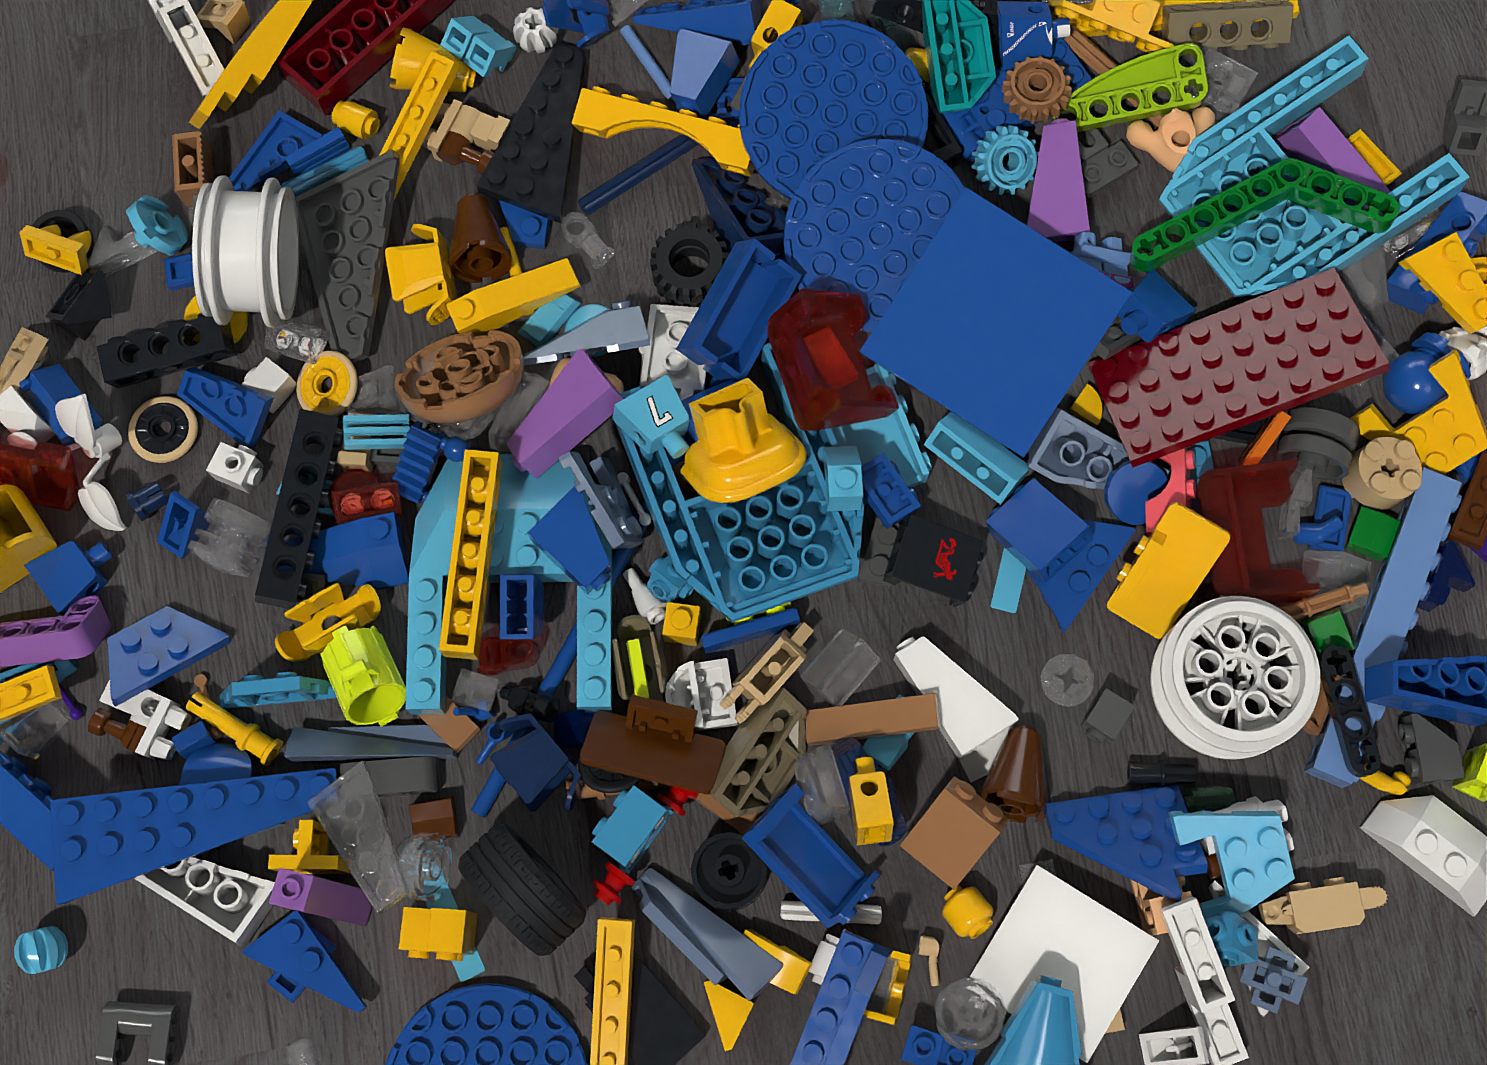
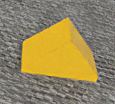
(729, 1012)

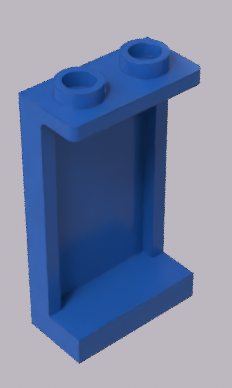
(809, 860)

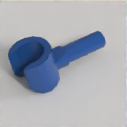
(479, 715)
(494, 737)

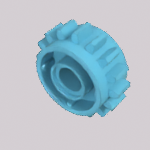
(990, 155)

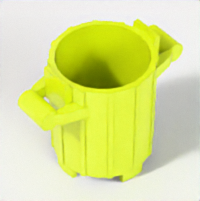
(364, 676)

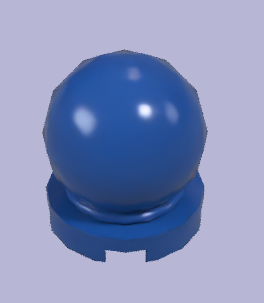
(1409, 383)

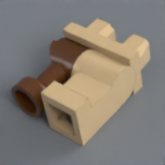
(460, 129)

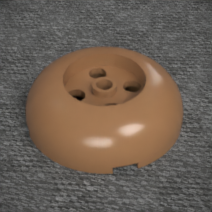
(463, 383)

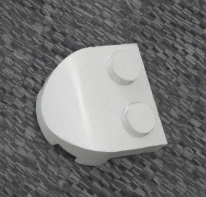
(702, 688)

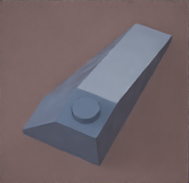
(608, 331)
(1076, 452)

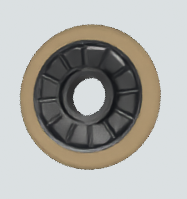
(173, 445)

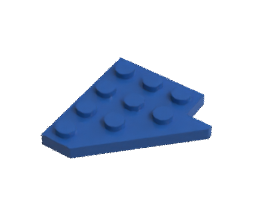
(1130, 836)

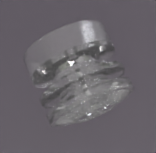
(231, 538)

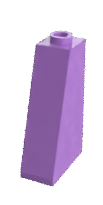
(1321, 144)
(1058, 192)
(564, 415)
(320, 897)

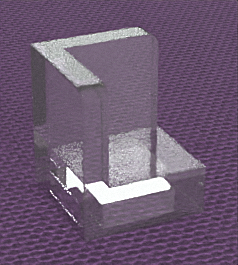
(475, 690)

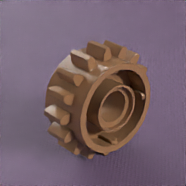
(1033, 104)

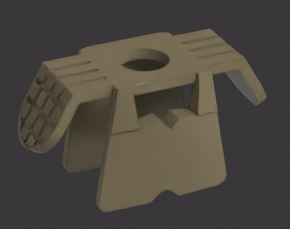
(639, 628)

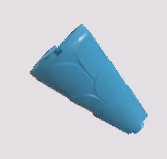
(1040, 1028)

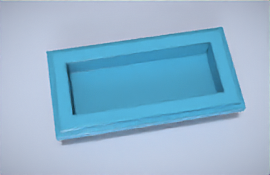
(548, 320)

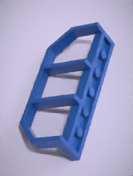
(841, 1001)

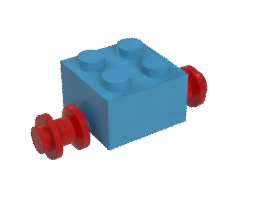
(631, 832)

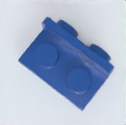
(887, 491)

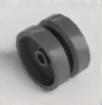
(1319, 442)

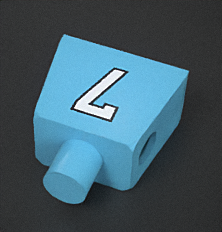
(654, 418)

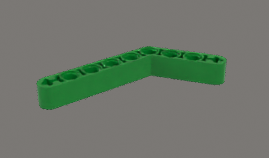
(1250, 205)

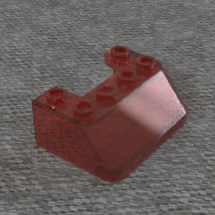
(1234, 501)

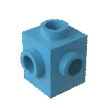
(666, 582)
(1233, 938)

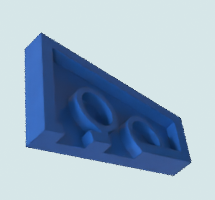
(226, 404)

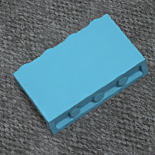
(888, 436)

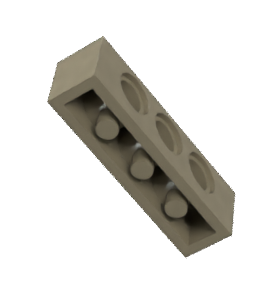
(1275, 26)

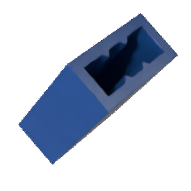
(1039, 530)

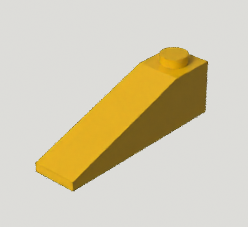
(512, 298)

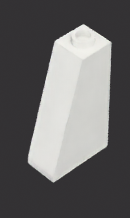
(966, 709)

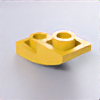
(794, 966)

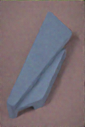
(366, 744)
(704, 937)

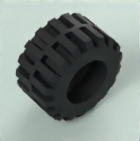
(682, 244)

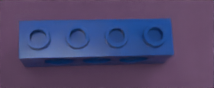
(1462, 215)

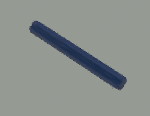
(636, 173)

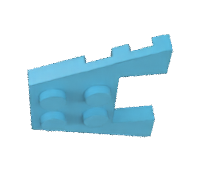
(1248, 852)

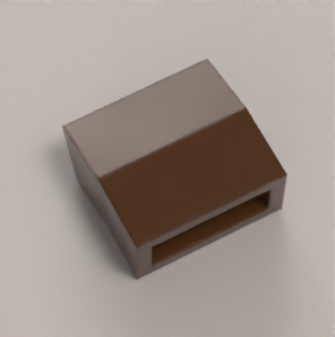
(435, 816)

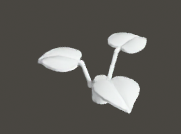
(77, 423)

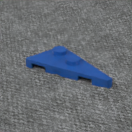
(267, 154)
(300, 955)

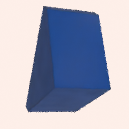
(180, 523)

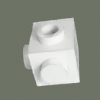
(236, 467)

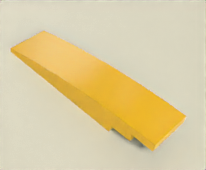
(253, 58)

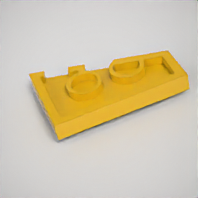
(1453, 280)

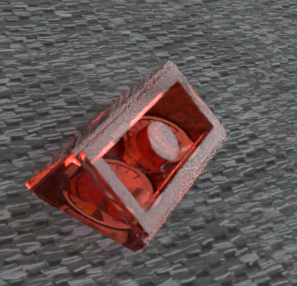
(366, 502)

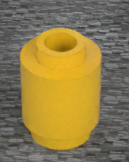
(356, 119)

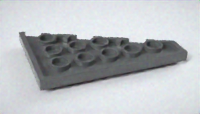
(345, 243)

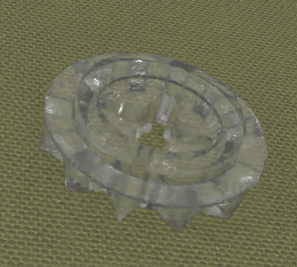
(1054, 687)

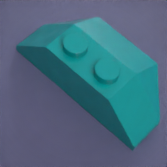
(957, 53)

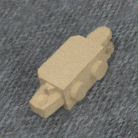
(768, 670)
(1321, 908)

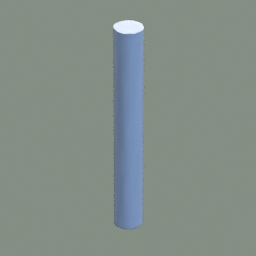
(647, 61)

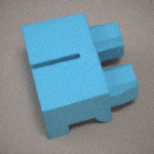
(477, 45)

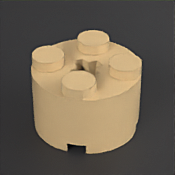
(1383, 473)

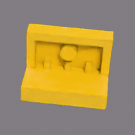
(312, 852)

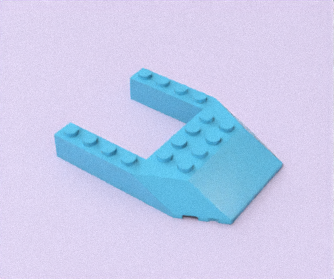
(1290, 238)
(520, 506)

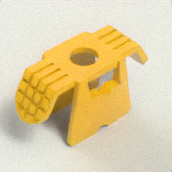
(417, 275)
(310, 637)

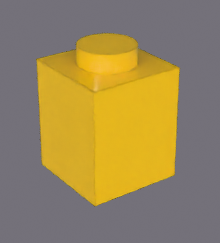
(681, 624)

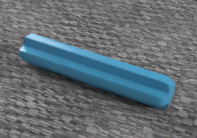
(327, 171)

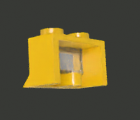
(889, 990)

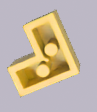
(438, 930)

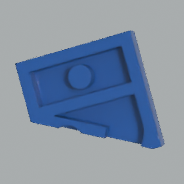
(526, 227)

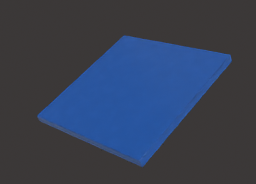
(995, 322)

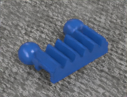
(420, 460)

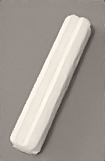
(798, 911)

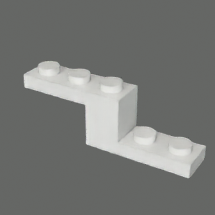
(185, 30)
(1204, 981)

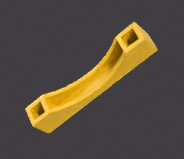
(609, 115)

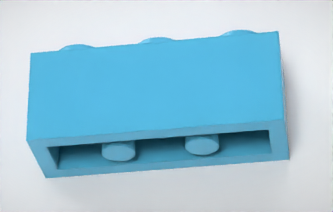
(977, 457)

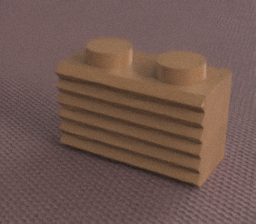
(191, 164)

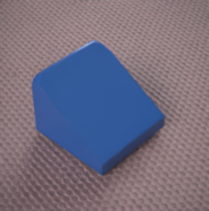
(192, 739)

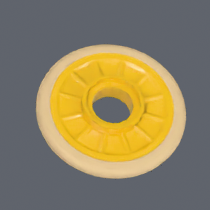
(343, 388)

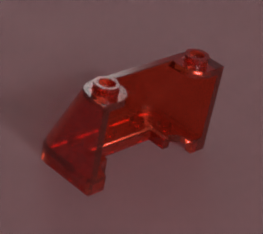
(823, 363)

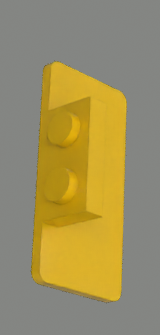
(1122, 18)
(1167, 570)

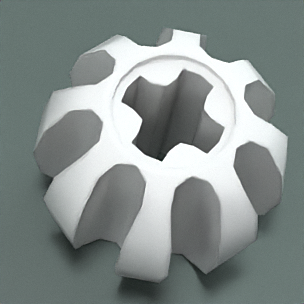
(533, 32)

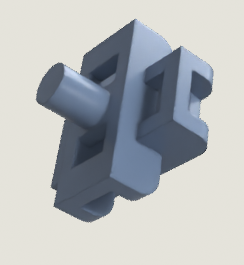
(1273, 980)

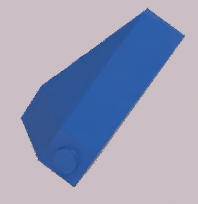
(721, 19)
(360, 553)

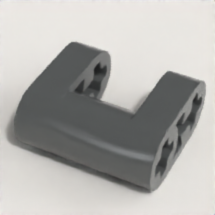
(144, 1019)

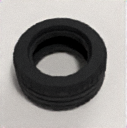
(521, 889)

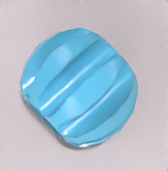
(41, 949)

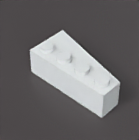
(215, 895)

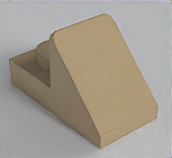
(227, 16)

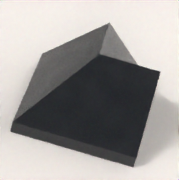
(82, 304)

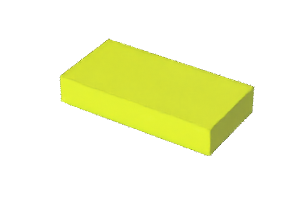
(638, 668)

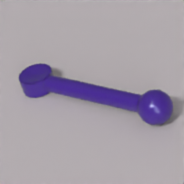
(75, 712)

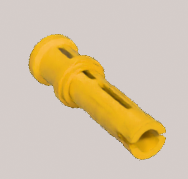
(247, 736)

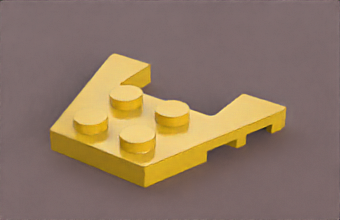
(1444, 431)

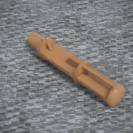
(1325, 601)

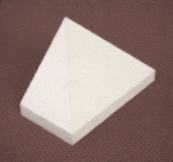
(20, 416)

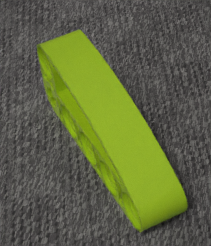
(1140, 81)

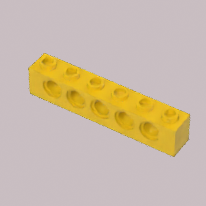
(471, 555)

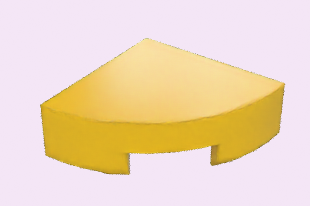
(1088, 406)

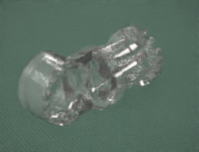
(587, 240)

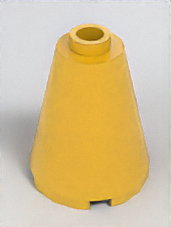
(411, 57)

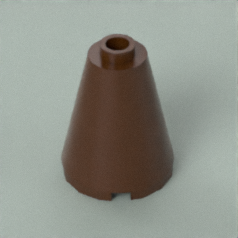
(477, 242)
(1017, 776)

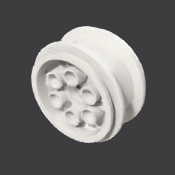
(245, 251)
(1196, 717)

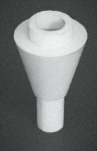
(646, 602)

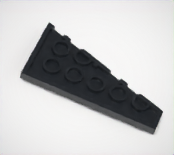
(538, 146)

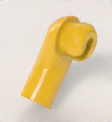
(1395, 785)

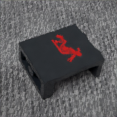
(934, 559)

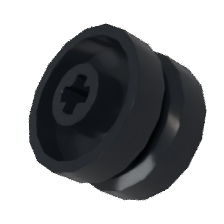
(708, 866)

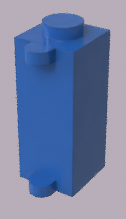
(45, 389)

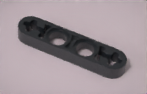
(1355, 709)

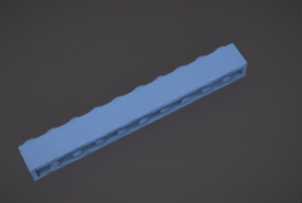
(1390, 610)

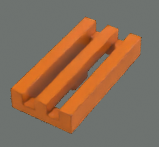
(1264, 439)

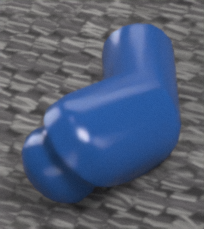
(1318, 532)

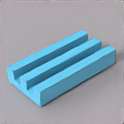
(398, 423)

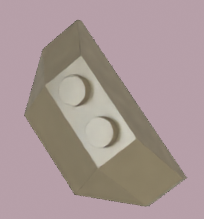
(762, 756)

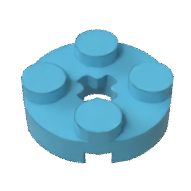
(156, 226)

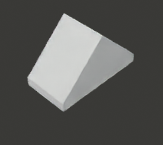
(1174, 1047)

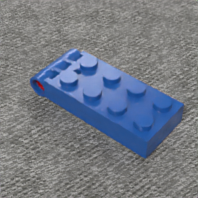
(990, 111)

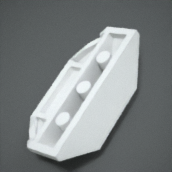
(1435, 846)

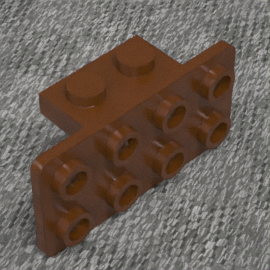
(654, 745)

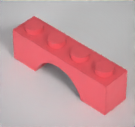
(1179, 488)

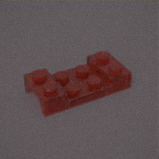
(43, 474)

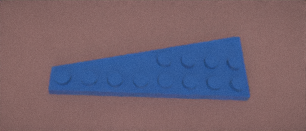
(137, 831)

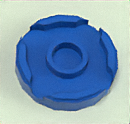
(1130, 488)

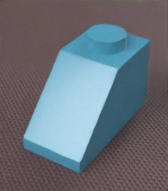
(843, 478)

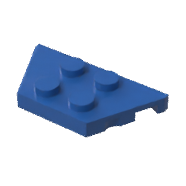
(1080, 576)
(156, 650)

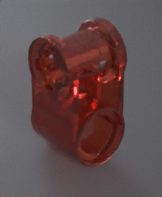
(498, 655)

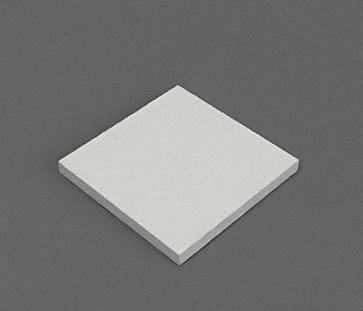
(1069, 939)

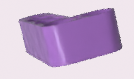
(57, 637)

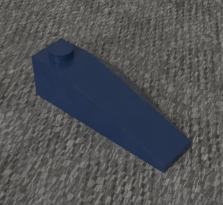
(737, 209)

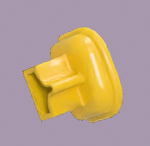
(739, 446)

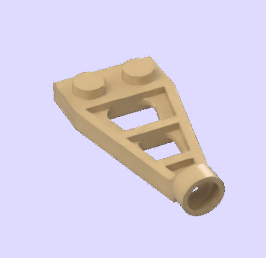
(21, 357)

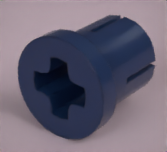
(147, 500)

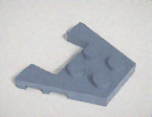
(607, 499)

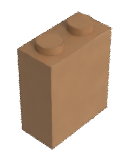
(954, 832)

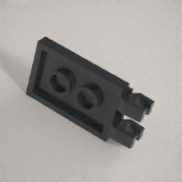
(658, 1024)

